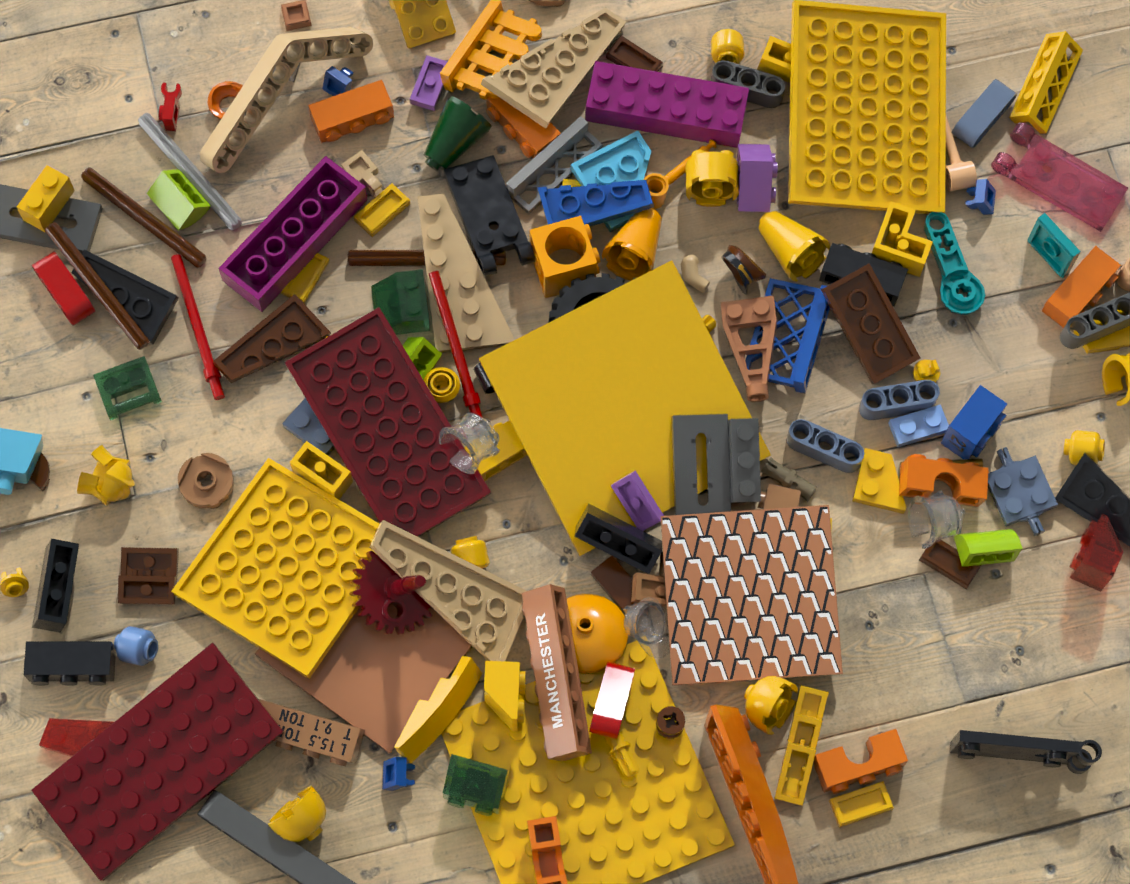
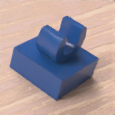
(337, 81)
(984, 197)
(395, 773)

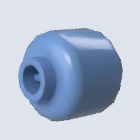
(136, 646)

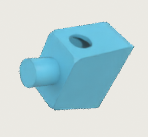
(17, 457)

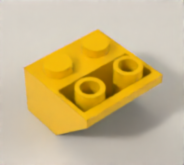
(502, 689)

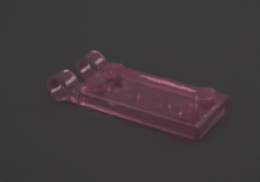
(1069, 185)

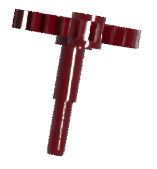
(380, 586)

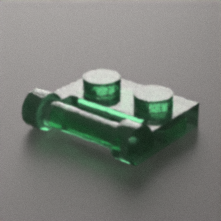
(123, 380)

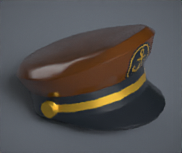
(742, 267)

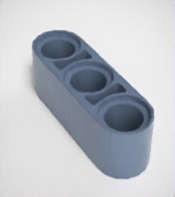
(984, 113)
(889, 408)
(817, 434)

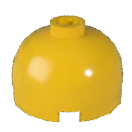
(769, 702)
(300, 817)

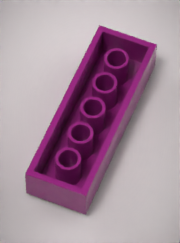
(666, 104)
(293, 233)

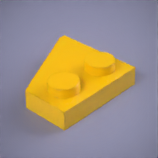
(878, 482)

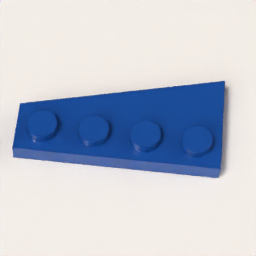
(595, 202)

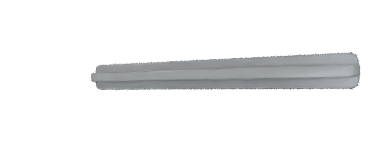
(183, 163)

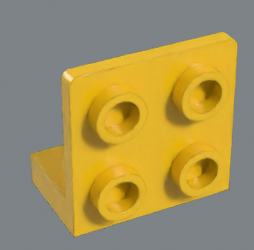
(423, 20)

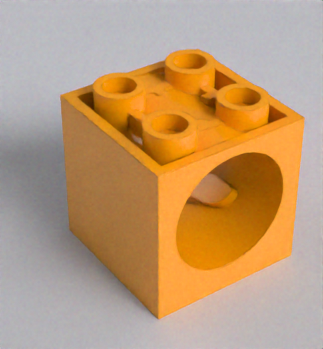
(563, 235)

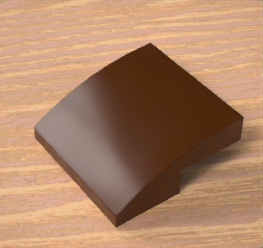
(148, 575)

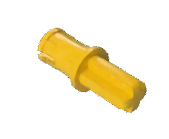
(623, 755)

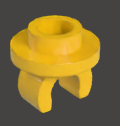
(926, 370)
(14, 584)

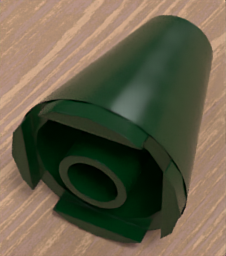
(454, 134)

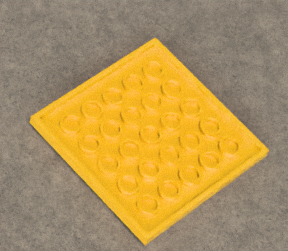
(282, 568)

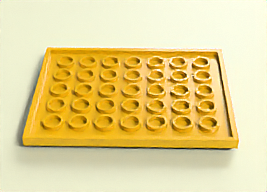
(867, 107)

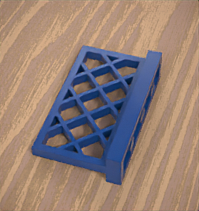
(811, 333)

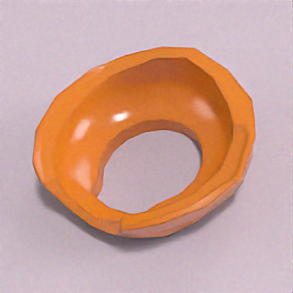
(218, 93)

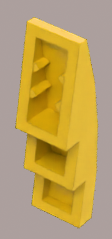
(433, 716)
(801, 745)

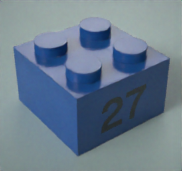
(975, 424)

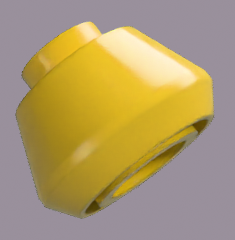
(442, 384)

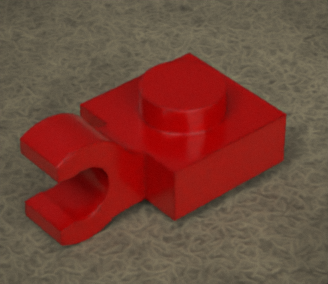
(170, 110)

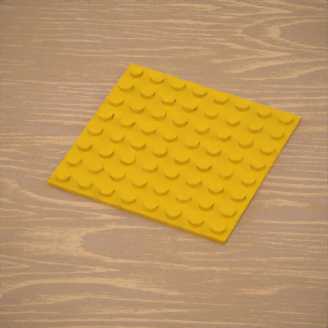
(601, 394)
(606, 823)

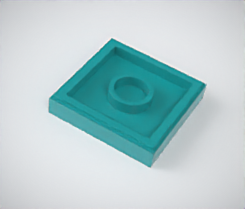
(1053, 245)

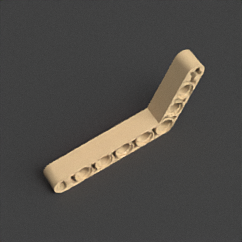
(220, 151)

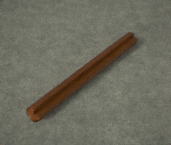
(143, 217)
(398, 258)
(97, 286)

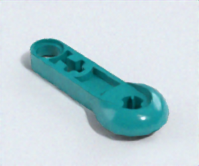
(953, 269)

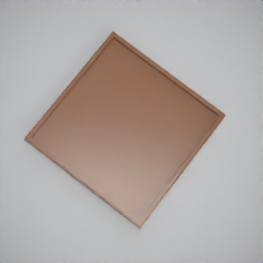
(380, 677)

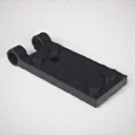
(485, 201)
(1049, 751)

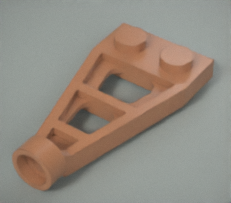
(748, 314)

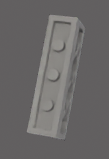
(546, 159)

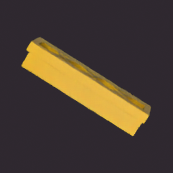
(1044, 75)

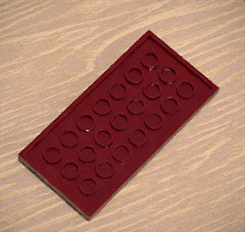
(385, 425)
(157, 761)

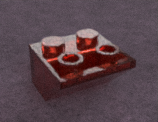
(1097, 556)

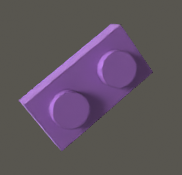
(429, 84)
(637, 501)

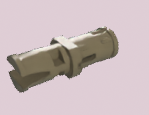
(788, 478)

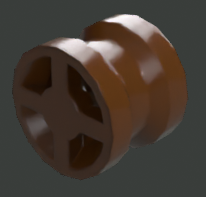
(668, 728)

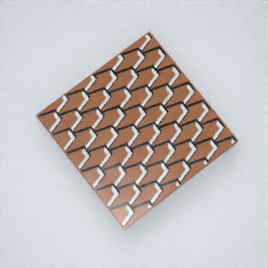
(751, 595)

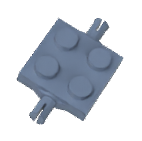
(1021, 491)

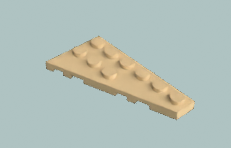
(553, 71)
(467, 291)
(468, 597)

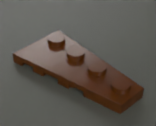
(273, 339)

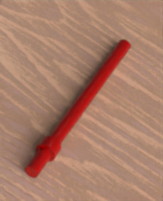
(210, 372)
(471, 398)

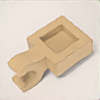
(364, 171)

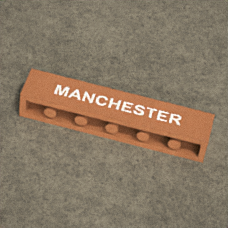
(556, 673)

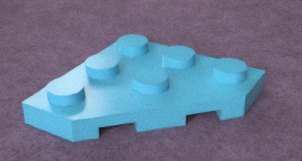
(617, 162)

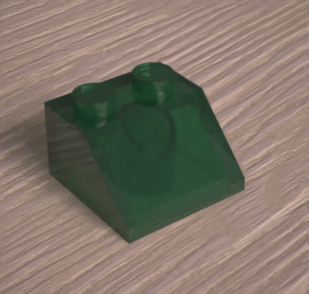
(403, 301)
(475, 785)

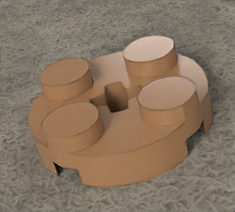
(212, 495)

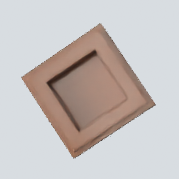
(296, 15)

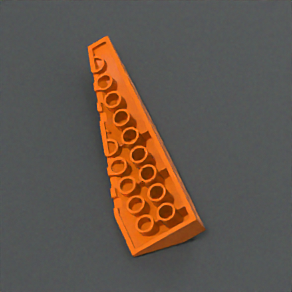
(750, 793)

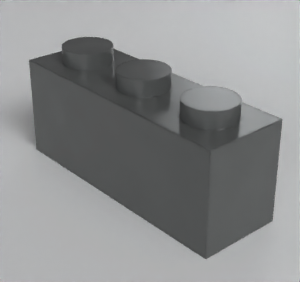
(744, 460)

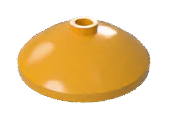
(604, 638)

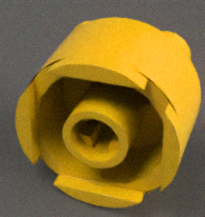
(712, 177)

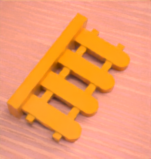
(480, 40)

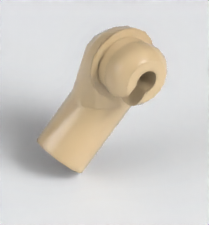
(690, 273)

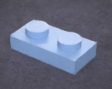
(918, 425)

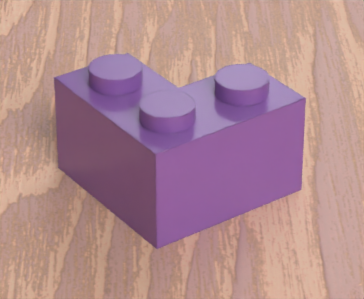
(755, 175)

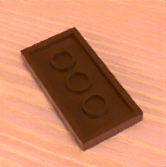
(870, 324)

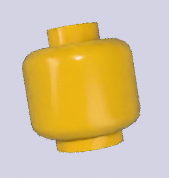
(727, 46)
(1084, 442)
(472, 551)

